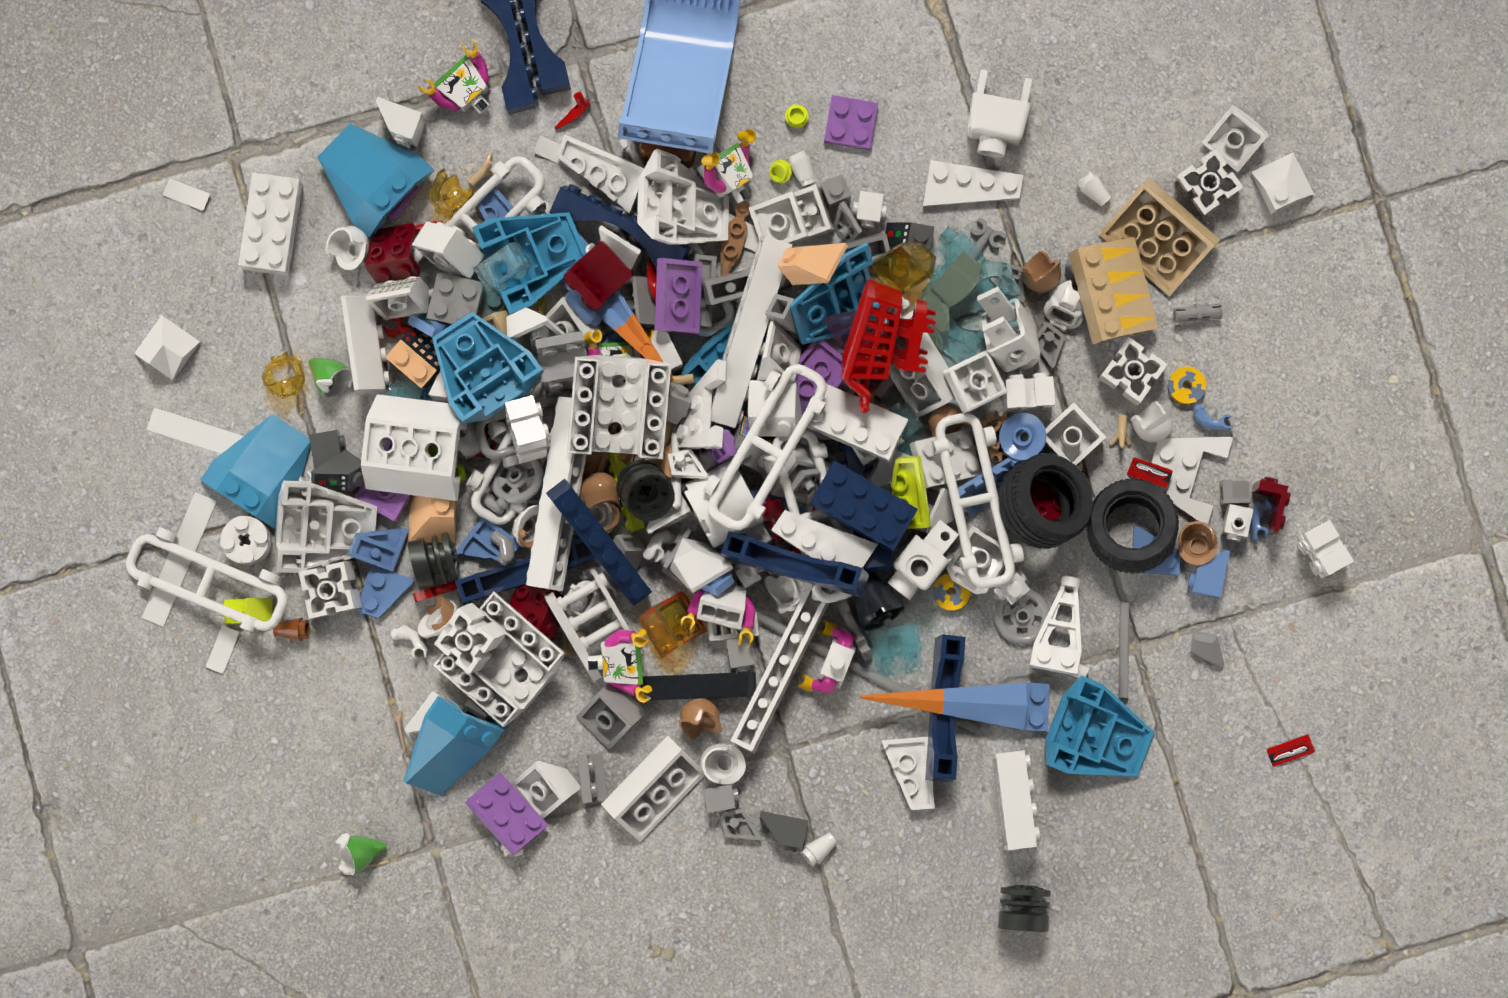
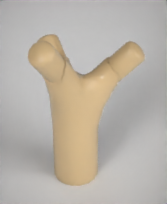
(482, 172)
(683, 379)
(1121, 433)

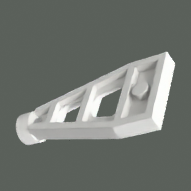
(1053, 657)

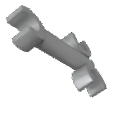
(987, 235)
(854, 629)

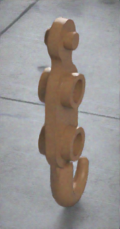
(737, 230)

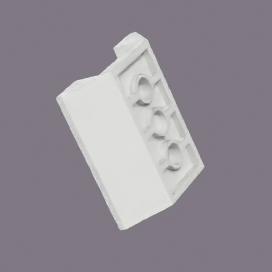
(636, 405)
(408, 466)
(497, 685)

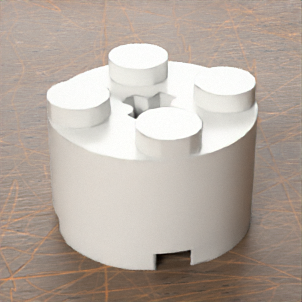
(233, 545)

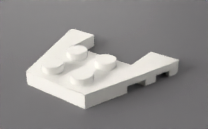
(694, 427)
(1183, 458)

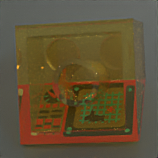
(904, 266)
(664, 624)

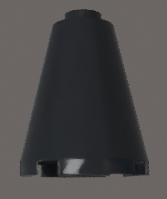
(877, 604)

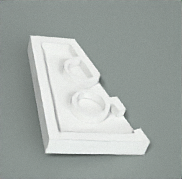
(909, 764)

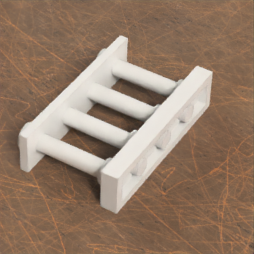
(571, 624)

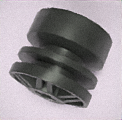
(650, 501)
(433, 560)
(1024, 909)

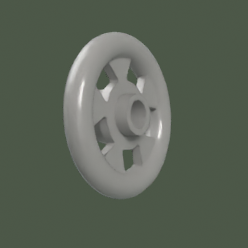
(514, 496)
(1010, 632)

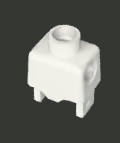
(997, 119)
(1007, 345)
(928, 550)

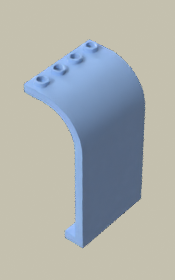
(680, 73)

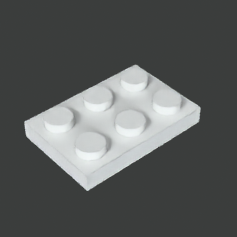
(962, 456)

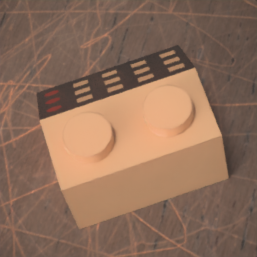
(416, 357)

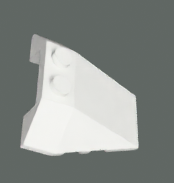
(678, 205)
(317, 525)

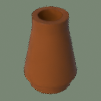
(293, 629)

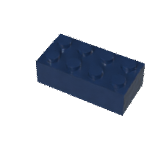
(863, 506)

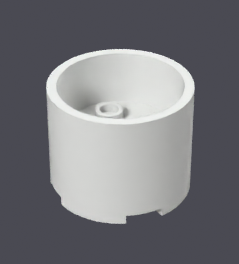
(732, 504)

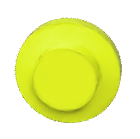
(796, 116)
(780, 171)

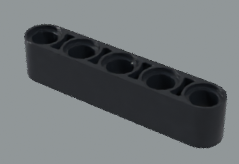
(701, 686)

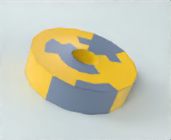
(1190, 375)
(947, 602)

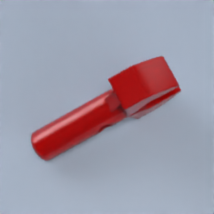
(403, 329)
(434, 591)

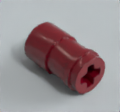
(771, 515)

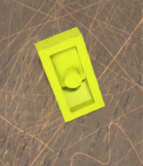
(256, 607)

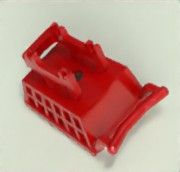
(875, 367)

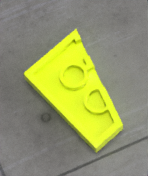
(909, 486)

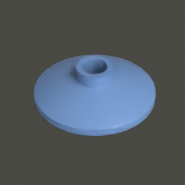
(1011, 435)

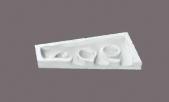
(603, 170)
(962, 184)
(822, 540)

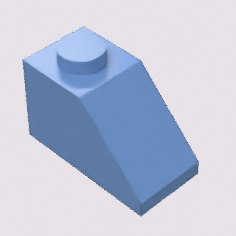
(1210, 577)

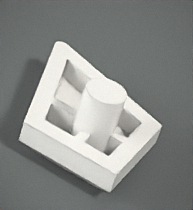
(686, 465)

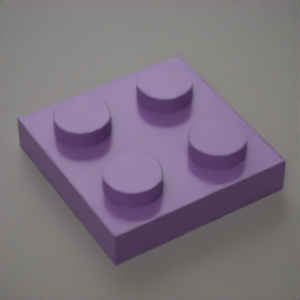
(850, 122)

